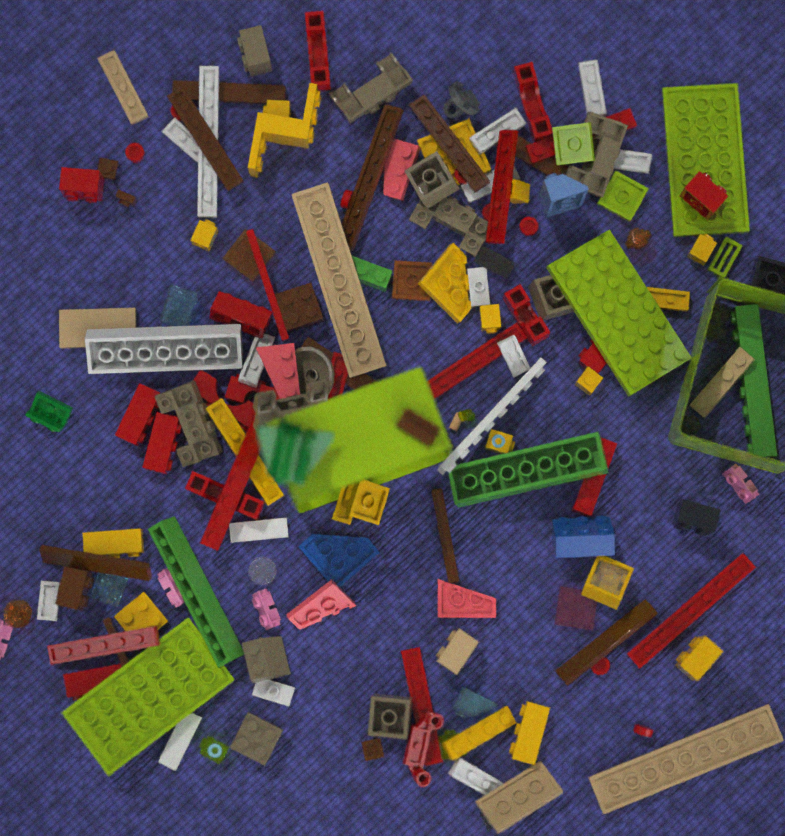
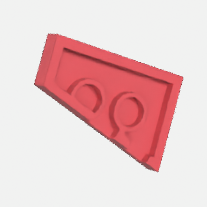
(400, 157)
(281, 368)
(323, 602)
(463, 603)

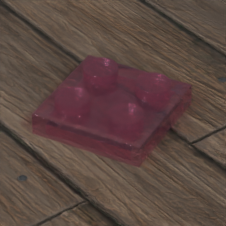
(575, 609)

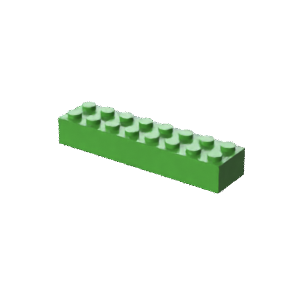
(528, 469)

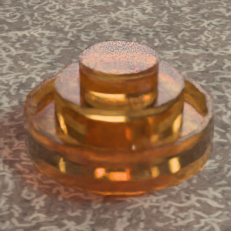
(637, 238)
(17, 613)

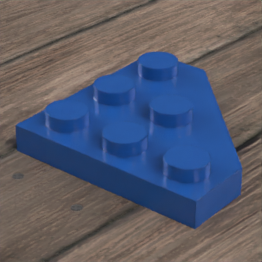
(338, 556)

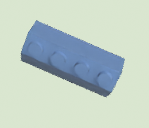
(561, 194)

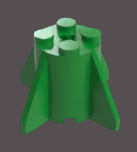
(291, 451)

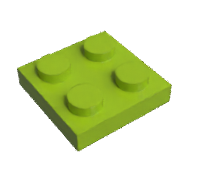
(573, 143)
(622, 196)

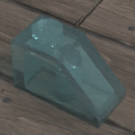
(472, 704)

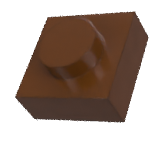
(108, 168)
(126, 199)
(372, 749)

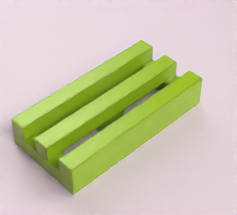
(717, 271)

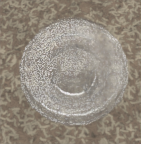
(262, 571)

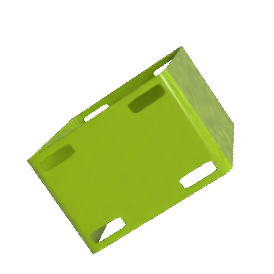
(747, 296)
(366, 437)

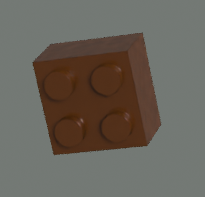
(299, 307)
(74, 588)

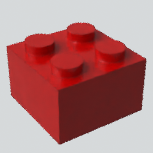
(81, 184)
(704, 195)

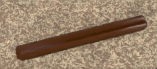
(445, 535)

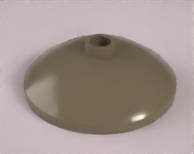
(310, 361)

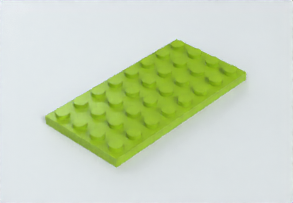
(705, 137)
(618, 312)
(147, 697)

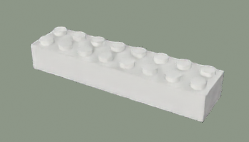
(164, 348)

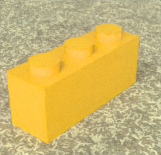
(114, 542)
(529, 732)

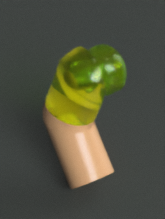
(461, 416)

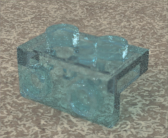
(178, 306)
(108, 588)

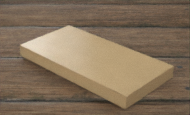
(75, 322)
(519, 797)

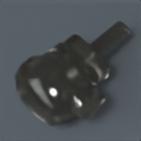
(690, 425)

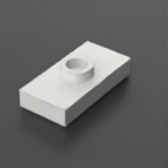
(633, 161)
(478, 286)
(513, 356)
(46, 608)
(274, 692)

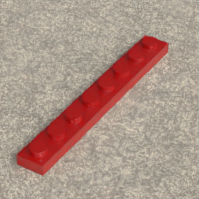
(232, 489)
(691, 610)

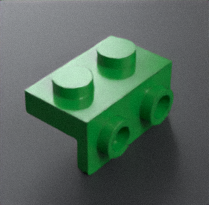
(49, 412)

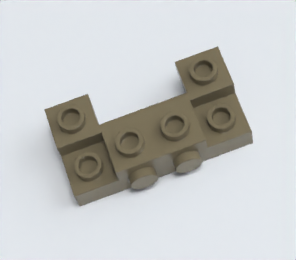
(375, 92)
(607, 142)
(455, 217)
(269, 408)
(194, 422)

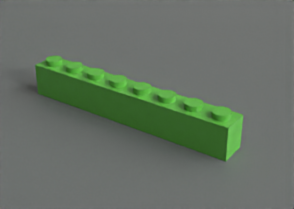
(754, 382)
(196, 591)

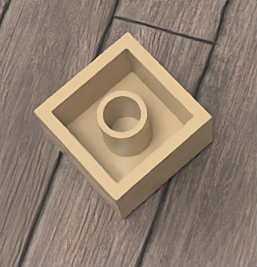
(457, 650)

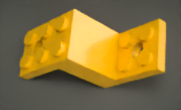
(284, 130)

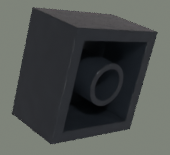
(768, 275)
(696, 517)

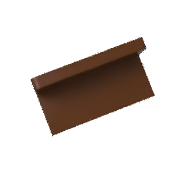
(418, 427)

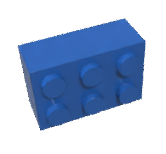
(583, 537)

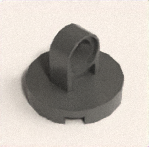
(463, 100)

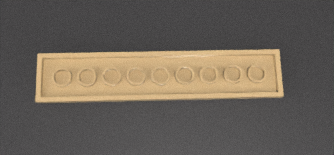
(339, 280)
(685, 759)

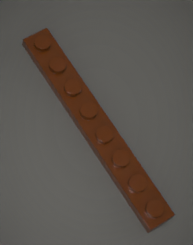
(370, 173)

